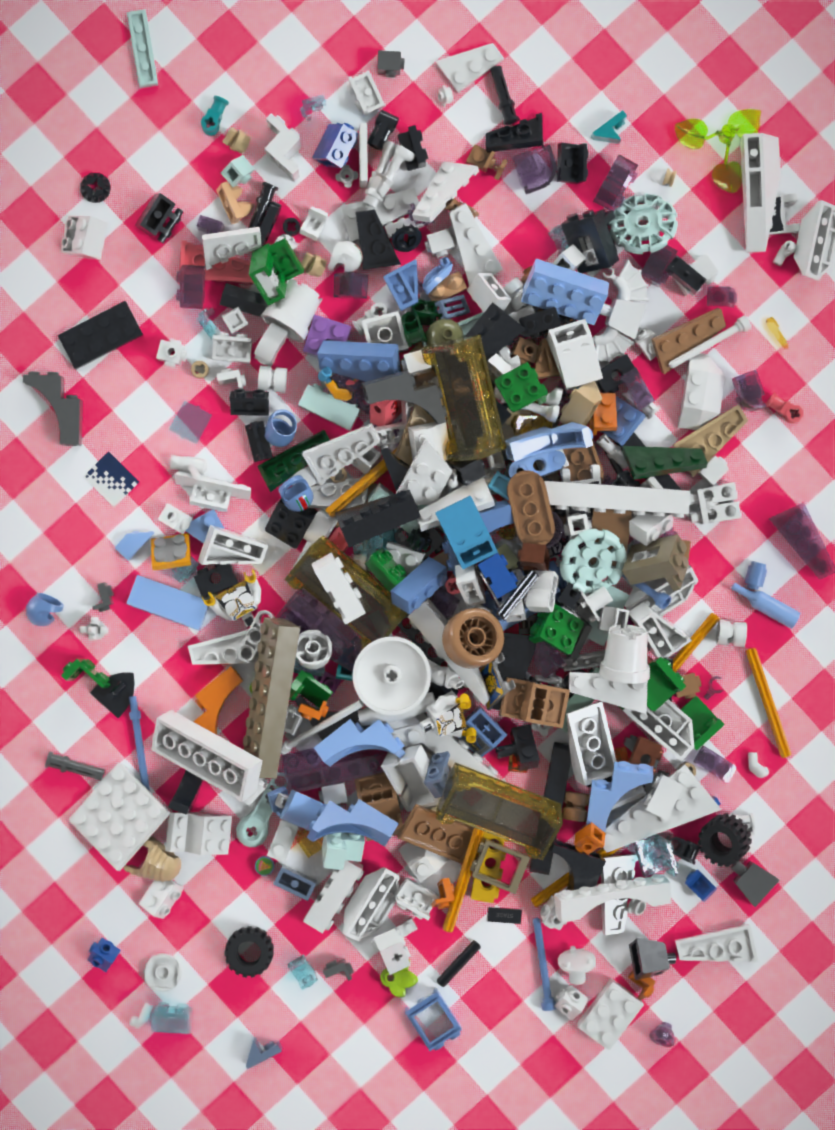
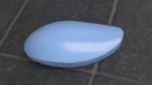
(437, 275)

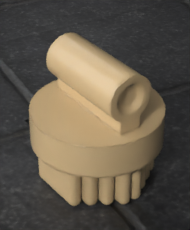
(237, 140)
(313, 264)

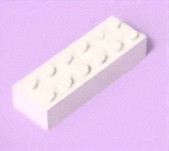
(206, 755)

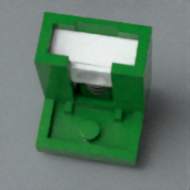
(272, 268)

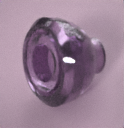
(663, 1035)

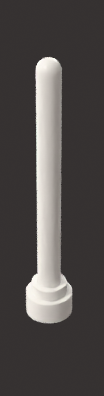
(742, 324)

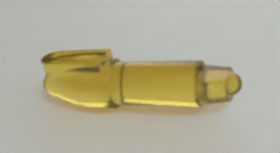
(773, 327)

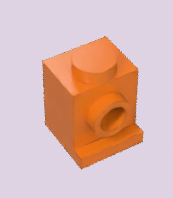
(586, 840)

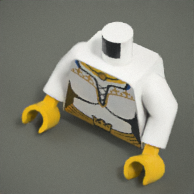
(238, 600)
(448, 718)

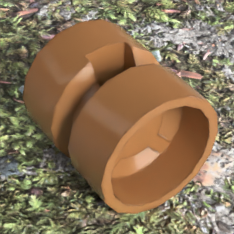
(575, 806)

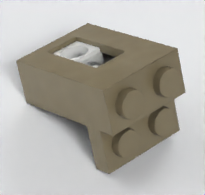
(657, 560)

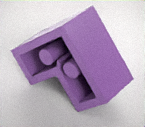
(324, 329)

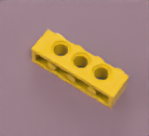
(488, 893)

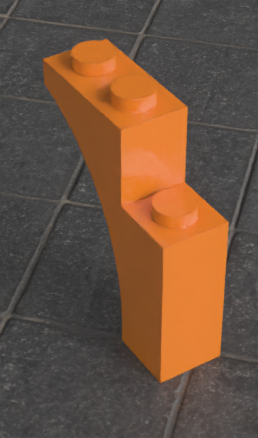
(214, 696)

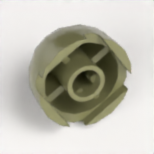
(442, 331)

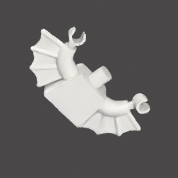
(623, 314)

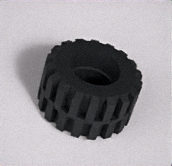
(715, 849)
(244, 967)

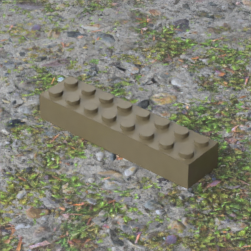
(271, 692)

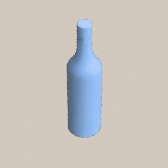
(769, 606)

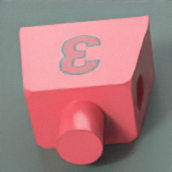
(385, 412)

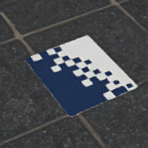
(111, 479)

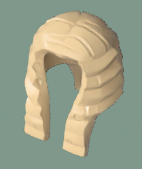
(158, 863)

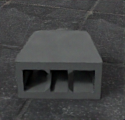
(753, 881)

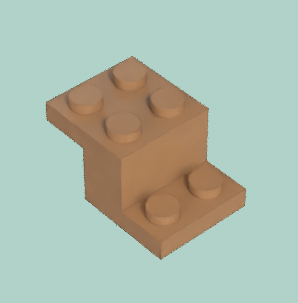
(535, 703)
(380, 794)

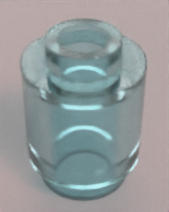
(184, 573)

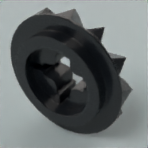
(99, 195)
(414, 238)

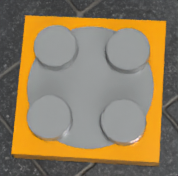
(170, 552)

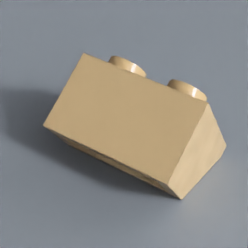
(582, 404)

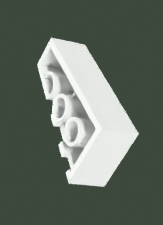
(332, 895)

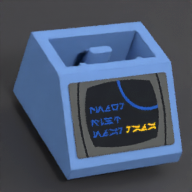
(488, 731)

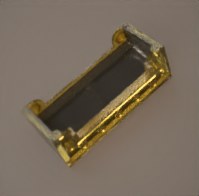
(467, 398)
(380, 615)
(500, 810)

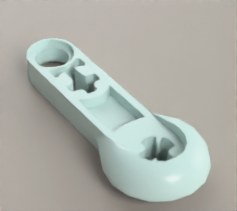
(258, 818)

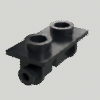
(259, 445)

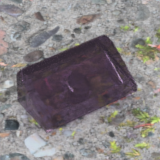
(637, 388)

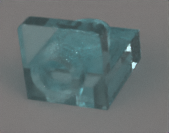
(315, 103)
(208, 326)

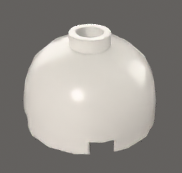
(313, 649)

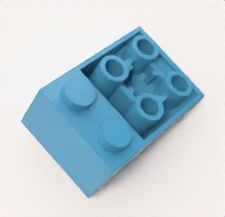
(466, 532)

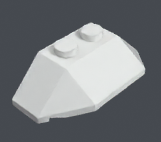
(816, 241)
(701, 392)
(661, 585)
(668, 726)
(370, 904)

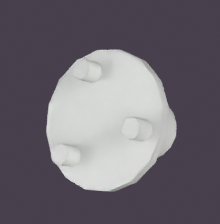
(595, 602)
(576, 963)

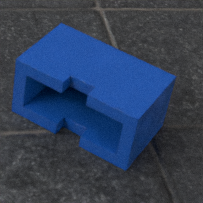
(499, 576)

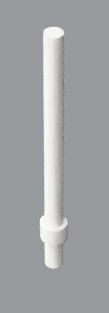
(287, 746)

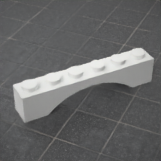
(576, 903)

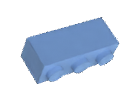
(419, 585)

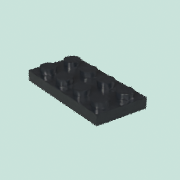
(100, 335)

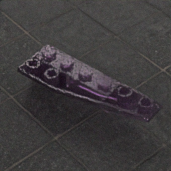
(311, 614)
(307, 771)

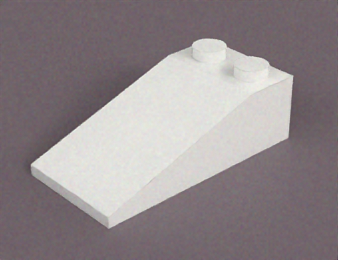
(590, 744)

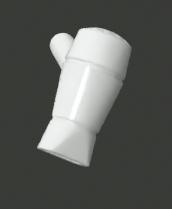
(193, 465)

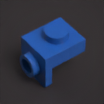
(700, 885)

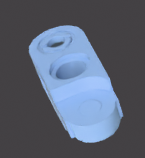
(552, 462)

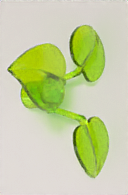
(694, 131)

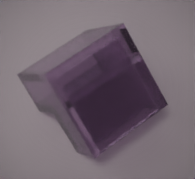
(209, 225)
(350, 285)

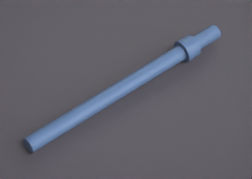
(135, 716)

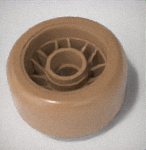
(486, 635)

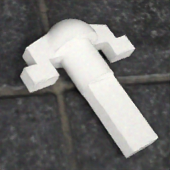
(452, 481)
(554, 680)

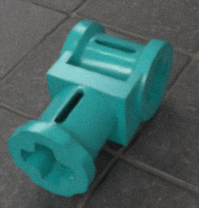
(214, 115)

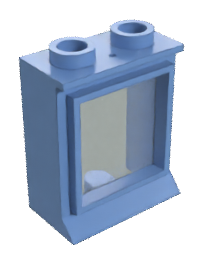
(434, 1020)

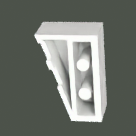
(231, 548)
(339, 587)
(663, 636)

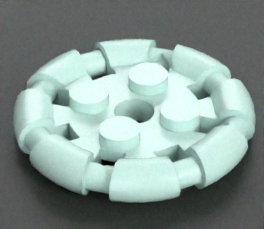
(646, 232)
(601, 568)

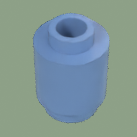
(755, 575)

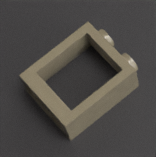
(517, 875)

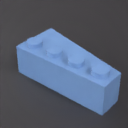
(359, 359)

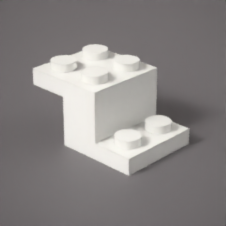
(283, 146)
(198, 833)

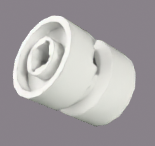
(514, 290)
(272, 379)
(731, 633)

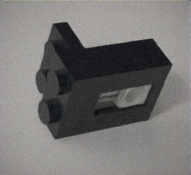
(591, 237)

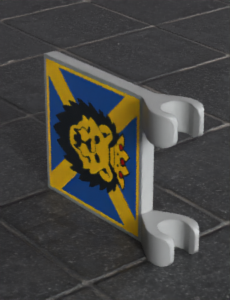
(495, 685)

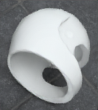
(348, 254)

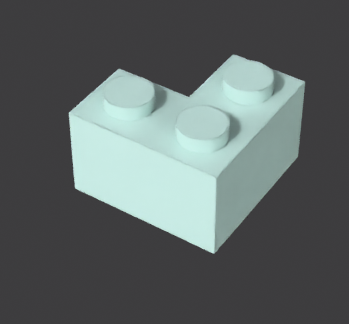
(341, 847)

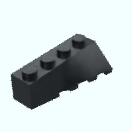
(496, 330)

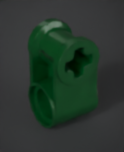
(426, 311)
(412, 328)

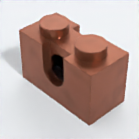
(534, 557)
(646, 746)

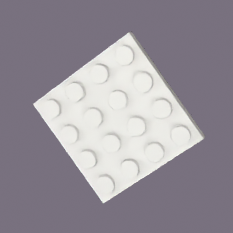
(119, 816)

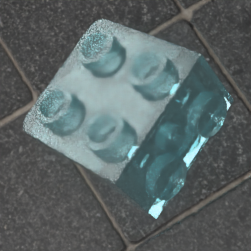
(656, 855)

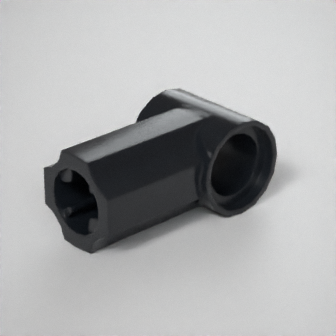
(383, 127)

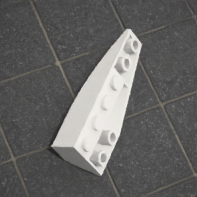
(760, 185)
(431, 625)

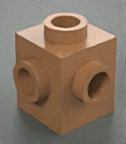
(526, 350)

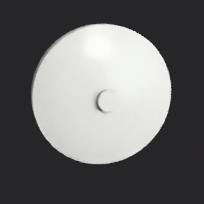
(391, 675)

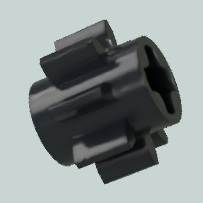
(419, 540)

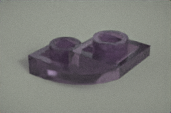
(715, 764)

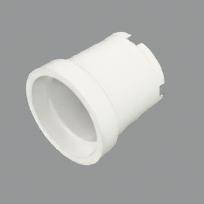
(294, 311)
(626, 655)

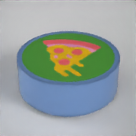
(264, 865)

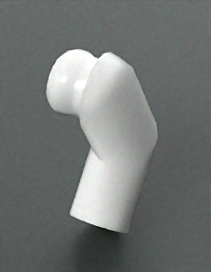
(786, 249)
(756, 768)
(143, 1018)

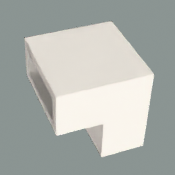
(612, 616)

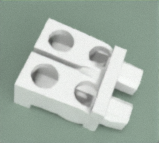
(709, 507)

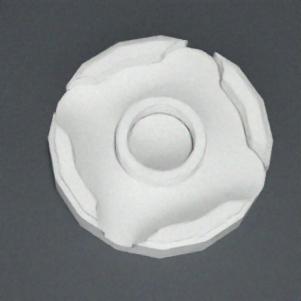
(163, 972)

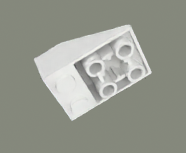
(574, 354)

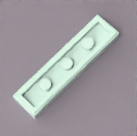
(142, 48)

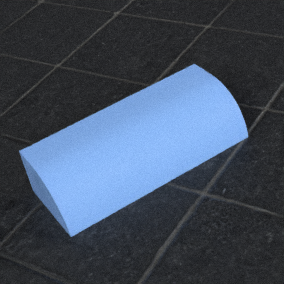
(168, 602)
(300, 809)

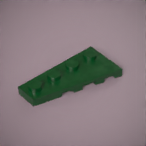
(658, 461)
(286, 464)

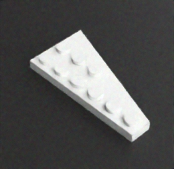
(639, 823)

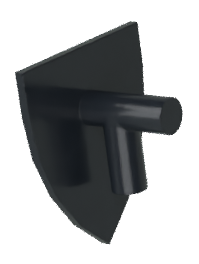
(117, 695)

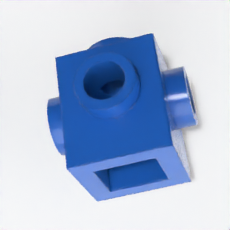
(103, 954)

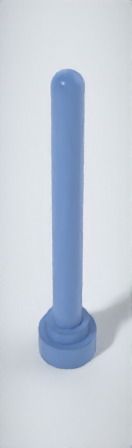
(661, 600)
(548, 1001)

